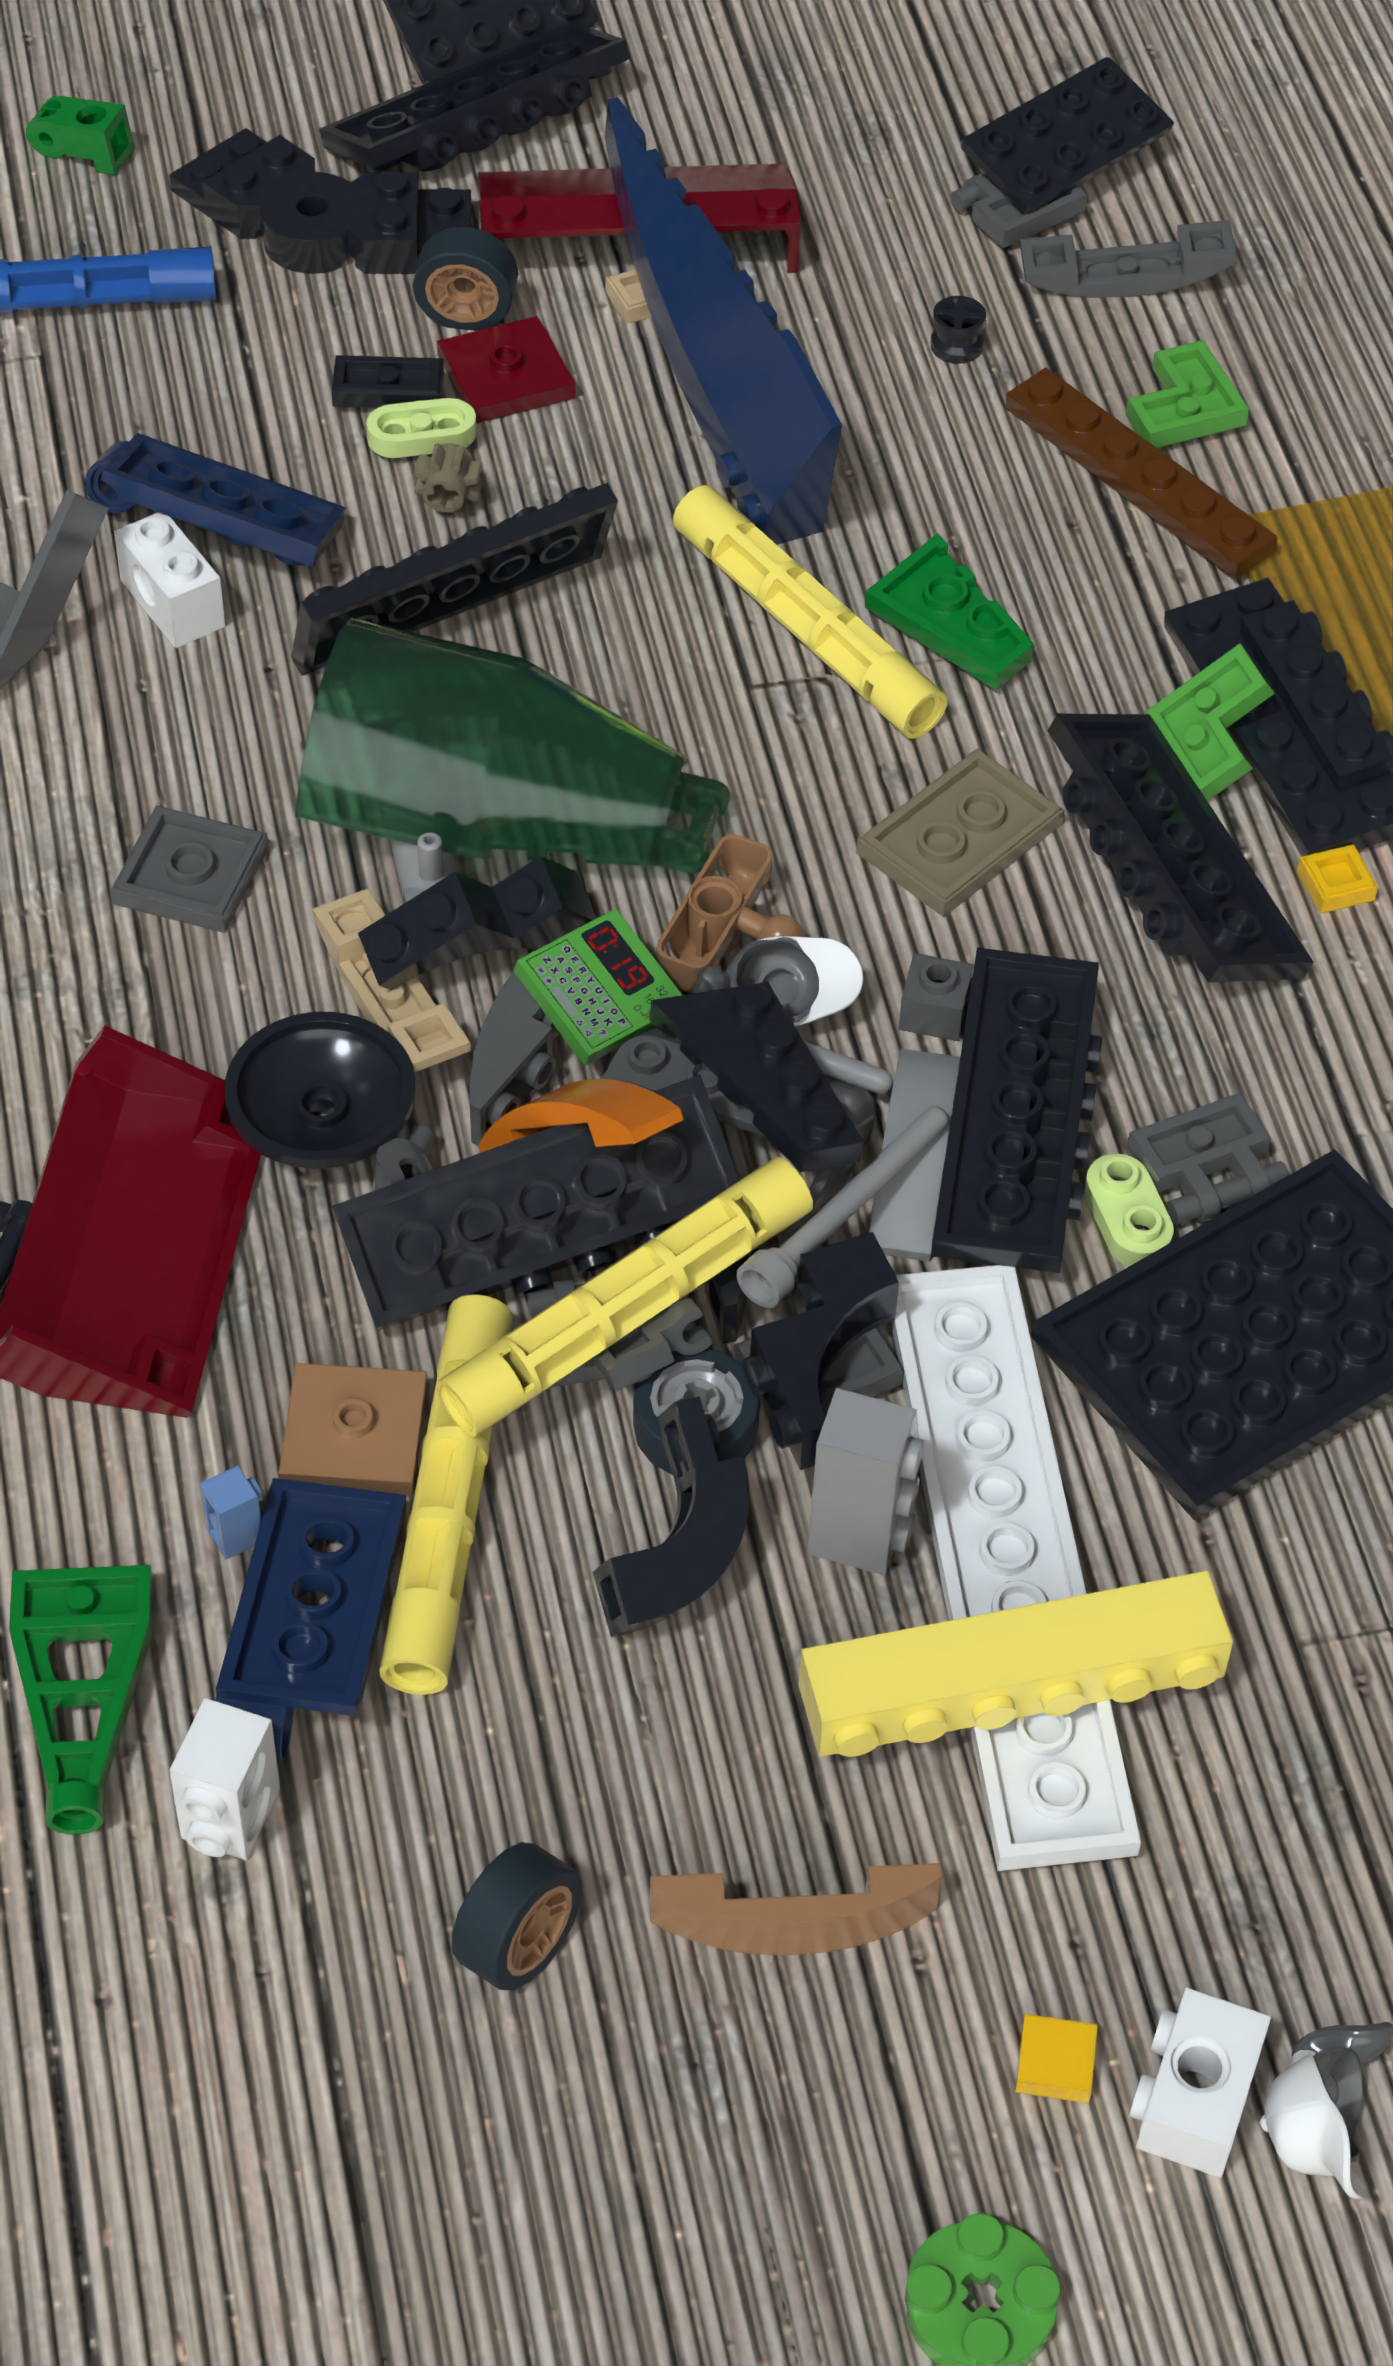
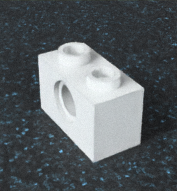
(170, 579)
(1193, 2122)

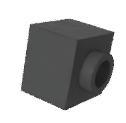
(935, 997)

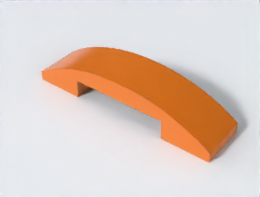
(612, 1108)

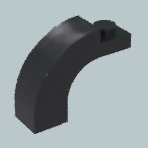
(707, 1529)

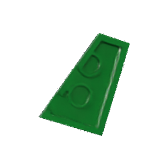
(950, 615)

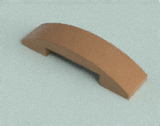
(794, 1925)

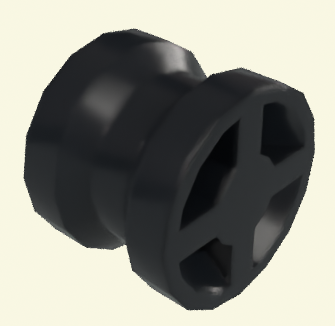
(958, 329)

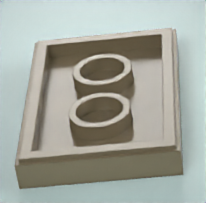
(960, 832)

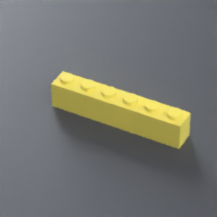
(1014, 1664)

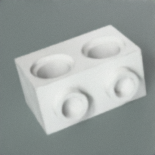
(225, 1780)

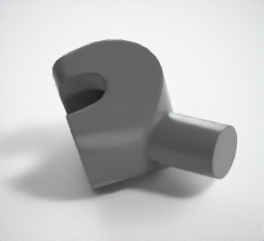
(403, 1157)

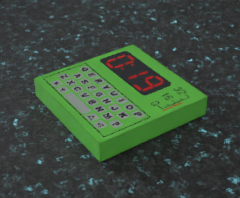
(596, 985)

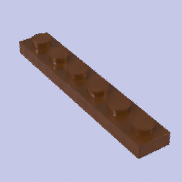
(1141, 473)

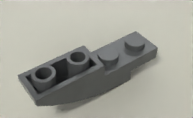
(509, 1056)

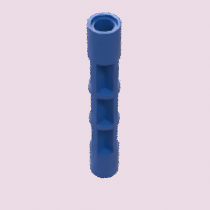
(83, 281)

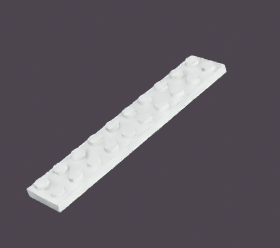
(1005, 1543)

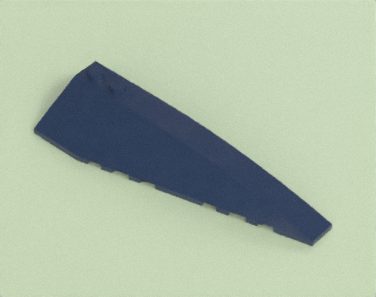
(739, 374)

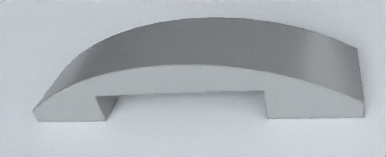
(908, 1202)

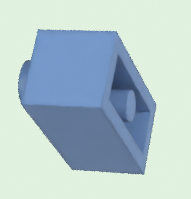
(232, 1511)

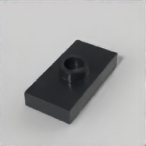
(385, 380)

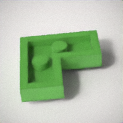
(1194, 401)
(1201, 710)

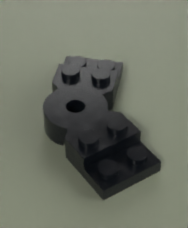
(315, 216)

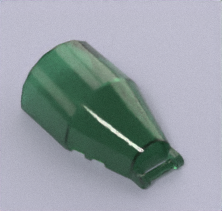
(492, 758)

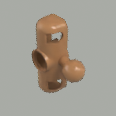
(719, 910)

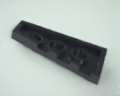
(766, 1066)

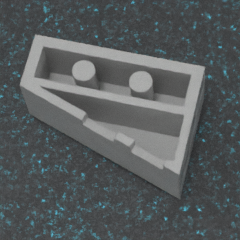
(864, 1482)

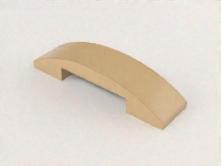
(407, 1011)

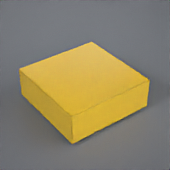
(1337, 878)
(1056, 2058)

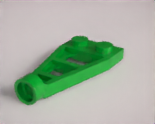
(71, 1607)

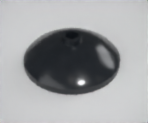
(315, 1068)

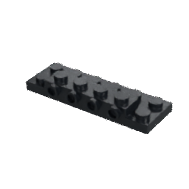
(479, 101)
(461, 574)
(1312, 737)
(1172, 850)
(1019, 1112)
(530, 1210)

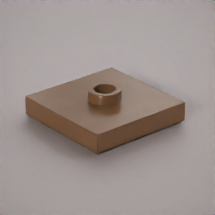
(354, 1427)

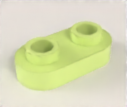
(417, 426)
(1124, 1205)

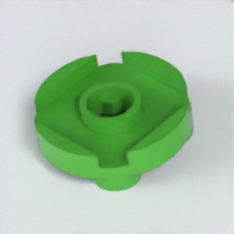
(981, 2253)

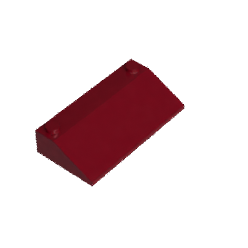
(586, 202)
(128, 1234)

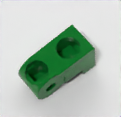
(82, 131)

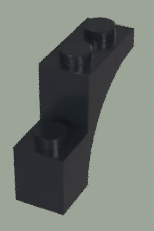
(472, 918)
(838, 1299)

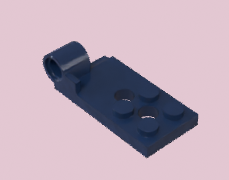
(215, 497)
(299, 1653)

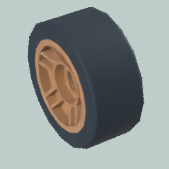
(465, 279)
(516, 1916)

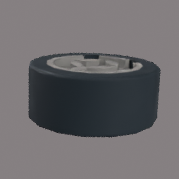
(723, 1395)

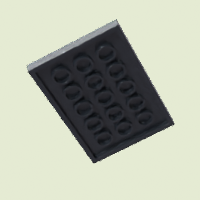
(1241, 1335)

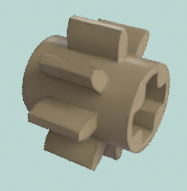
(448, 477)

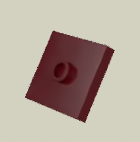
(506, 369)

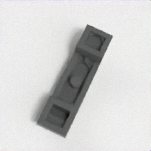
(1129, 270)

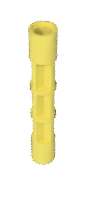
(810, 612)
(624, 1297)
(442, 1517)

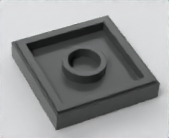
(189, 869)

